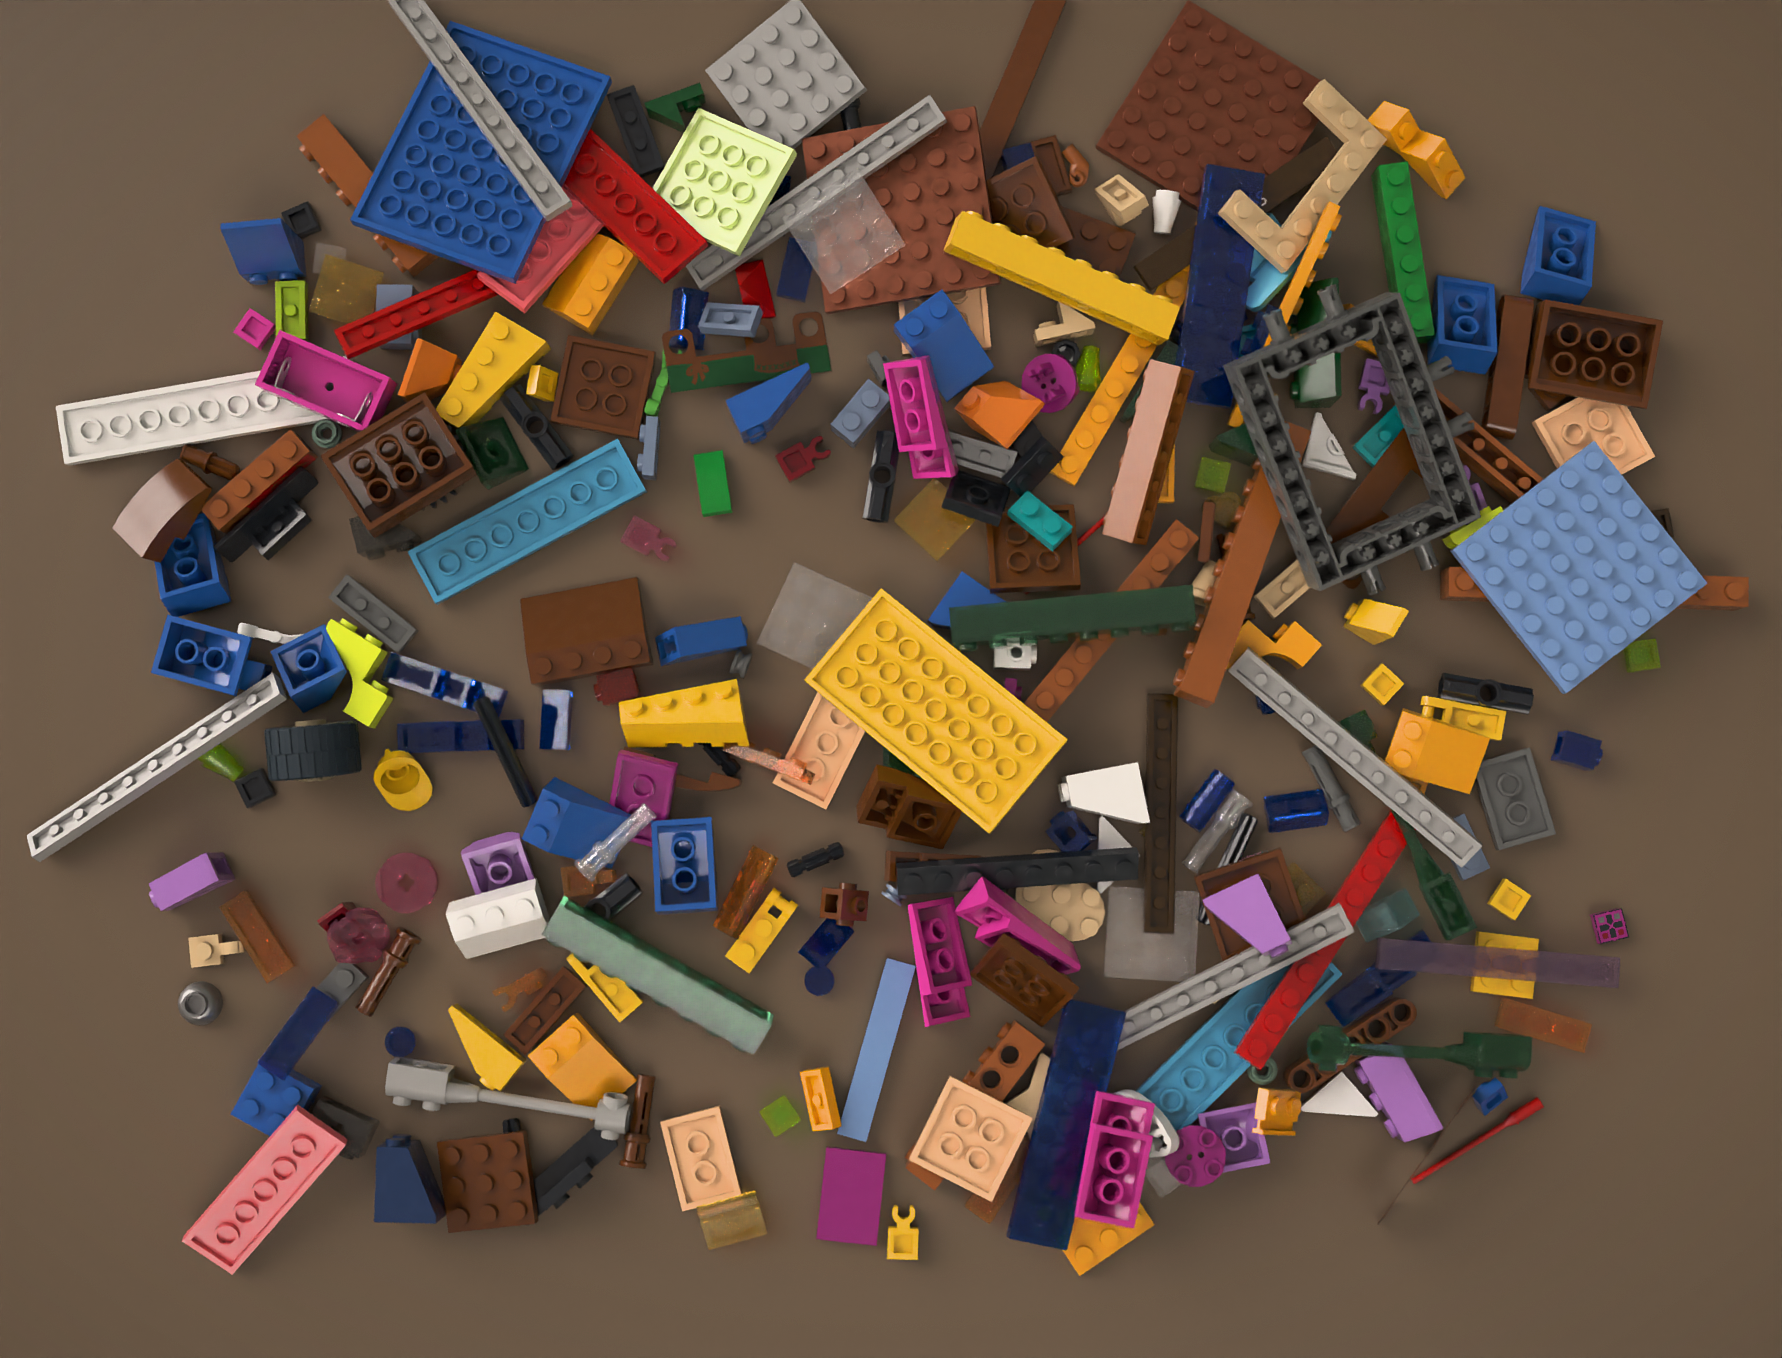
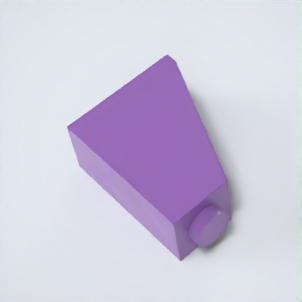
(191, 881)
(1251, 915)

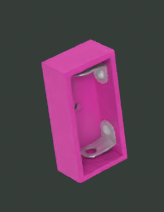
(301, 376)

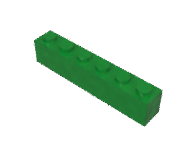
(1402, 244)

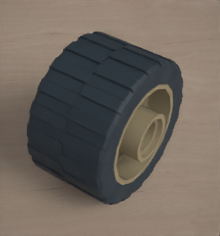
(312, 750)

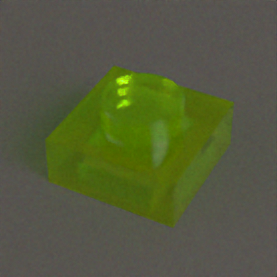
(1212, 475)
(1642, 655)
(780, 1115)

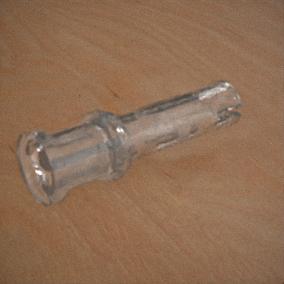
(1225, 819)
(606, 855)

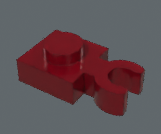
(798, 460)

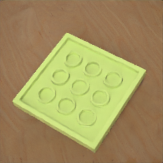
(723, 179)

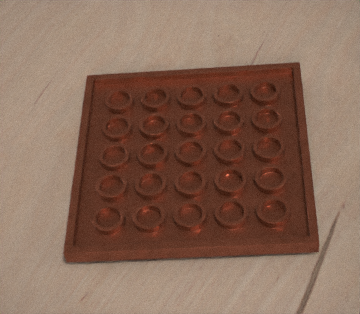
(1212, 102)
(922, 198)

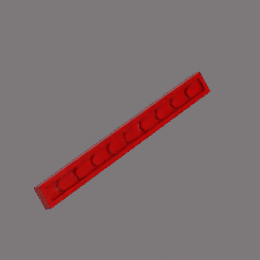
(1305, 973)

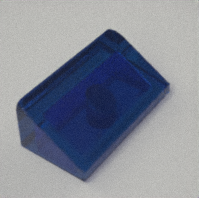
(686, 314)
(556, 719)
(1296, 811)

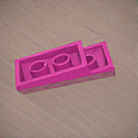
(920, 418)
(999, 914)
(939, 960)
(1115, 1159)

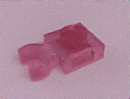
(644, 537)

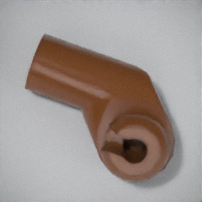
(1078, 166)

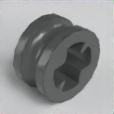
(740, 663)

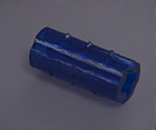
(1207, 800)

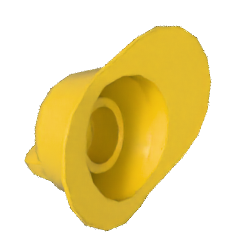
(402, 780)

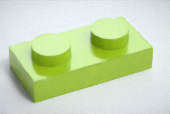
(292, 308)

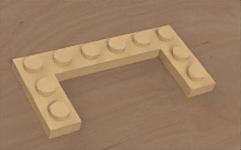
(1361, 143)

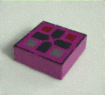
(1609, 925)

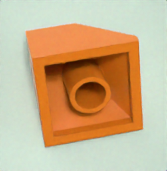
(429, 371)
(998, 411)

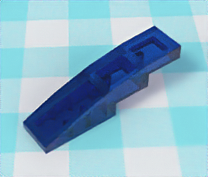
(440, 683)
(454, 736)
(1368, 989)

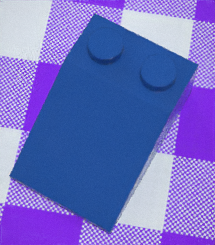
(265, 250)
(1559, 257)
(1463, 324)
(943, 334)
(762, 406)
(193, 572)
(202, 655)
(571, 821)
(684, 866)

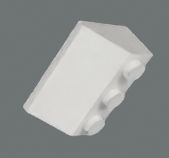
(498, 918)

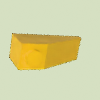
(1374, 620)
(489, 1054)

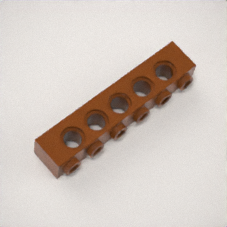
(1028, 1047)

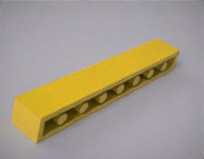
(1061, 277)

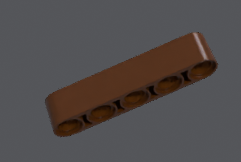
(1508, 367)
(1360, 1031)

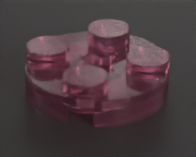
(396, 896)
(360, 950)

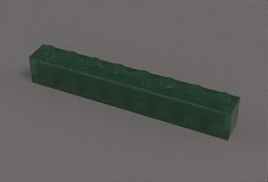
(1072, 617)
(658, 975)

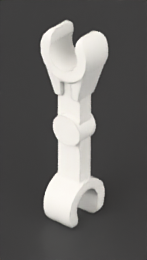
(273, 636)

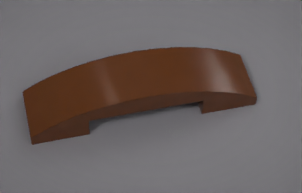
(716, 782)

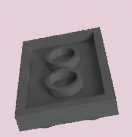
(1513, 799)

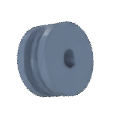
(891, 893)

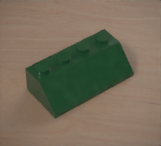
(1321, 383)

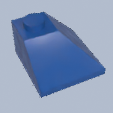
(310, 668)

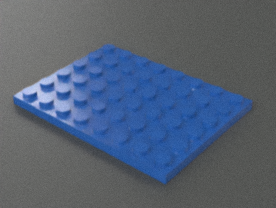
(446, 183)

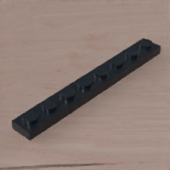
(1018, 870)

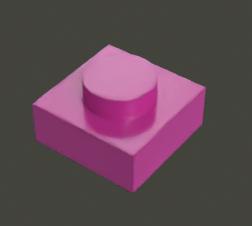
(255, 329)

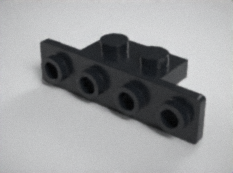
(272, 521)
(571, 1170)

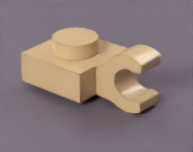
(211, 950)

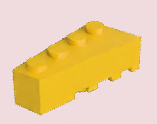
(492, 368)
(686, 717)

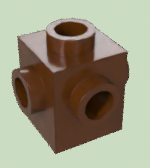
(844, 904)

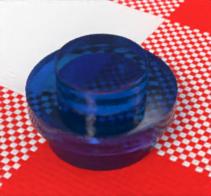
(400, 1041)

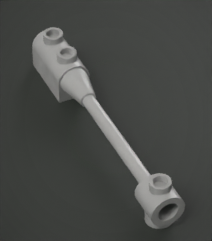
(436, 1085)

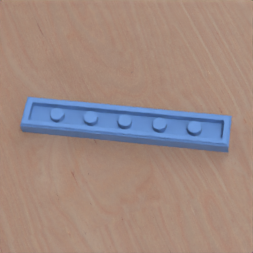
(876, 1049)

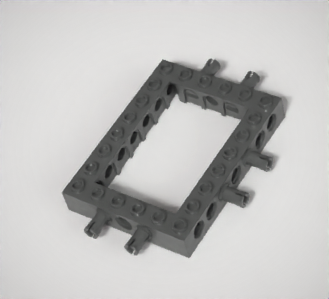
(1429, 434)

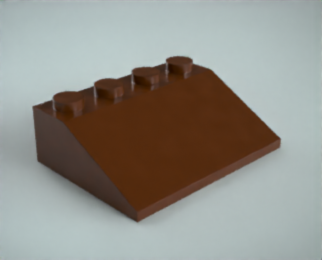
(1593, 353)
(398, 465)
(585, 632)

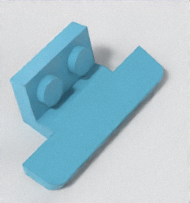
(1267, 279)

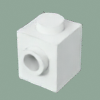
(1015, 657)

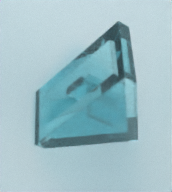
(1387, 915)

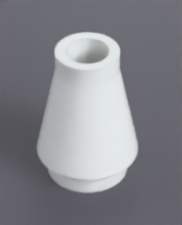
(1165, 210)

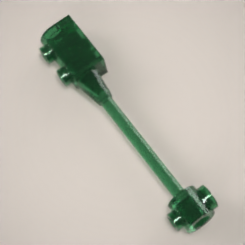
(1436, 887)
(1478, 1052)

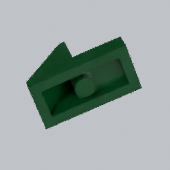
(668, 107)

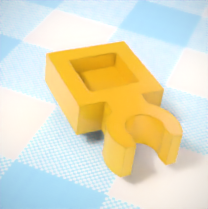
(903, 1238)

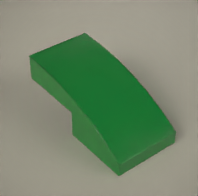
(712, 483)

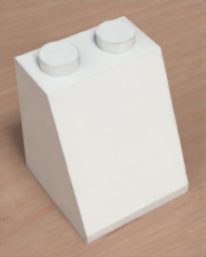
(1107, 792)

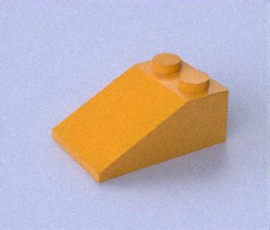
(1436, 751)
(581, 1063)

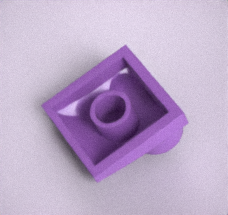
(497, 862)
(1235, 1129)

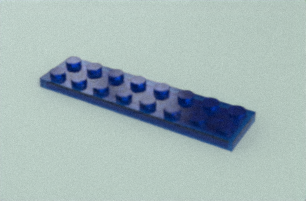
(1216, 287)
(1059, 1138)

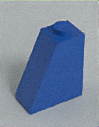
(963, 592)
(701, 640)

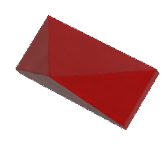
(755, 287)

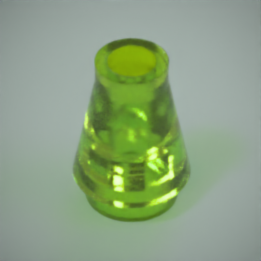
(1089, 369)
(221, 762)

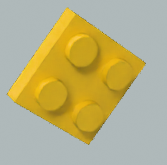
(1499, 986)

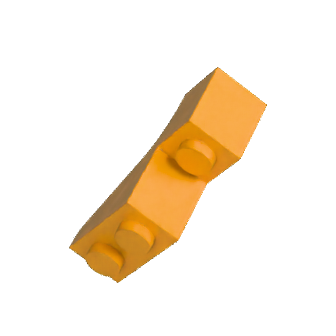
(1424, 151)
(1291, 643)

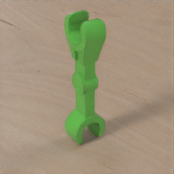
(654, 403)

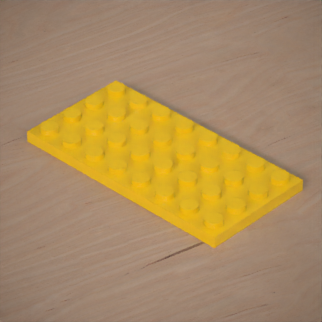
(935, 710)

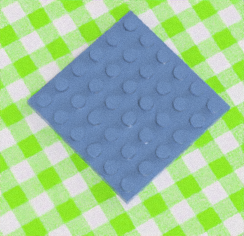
(1578, 567)

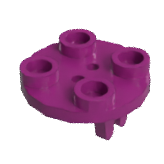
(1042, 371)
(1197, 1171)

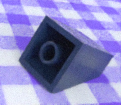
(406, 1184)

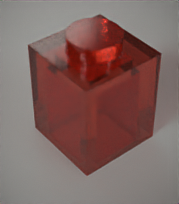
(617, 687)

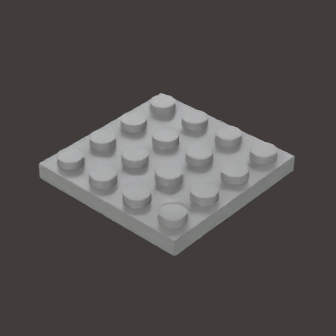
(786, 77)

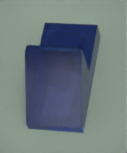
(825, 943)

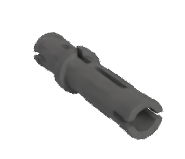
(1330, 786)

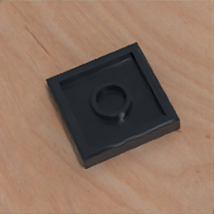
(976, 498)

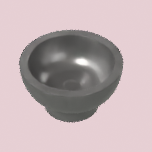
(200, 1003)

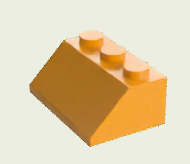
(591, 283)

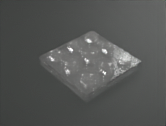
(843, 231)
(810, 616)
(1144, 955)

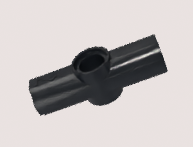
(525, 413)
(880, 495)
(1503, 696)
(617, 896)

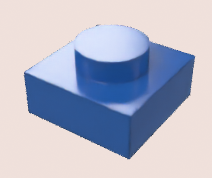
(1489, 1095)

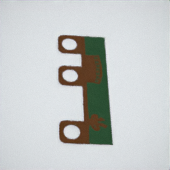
(755, 363)

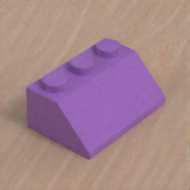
(1398, 1096)

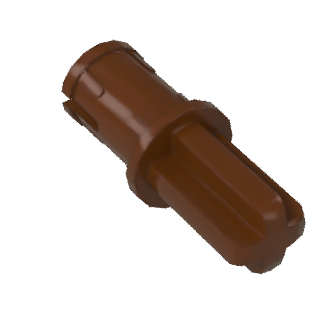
(209, 462)

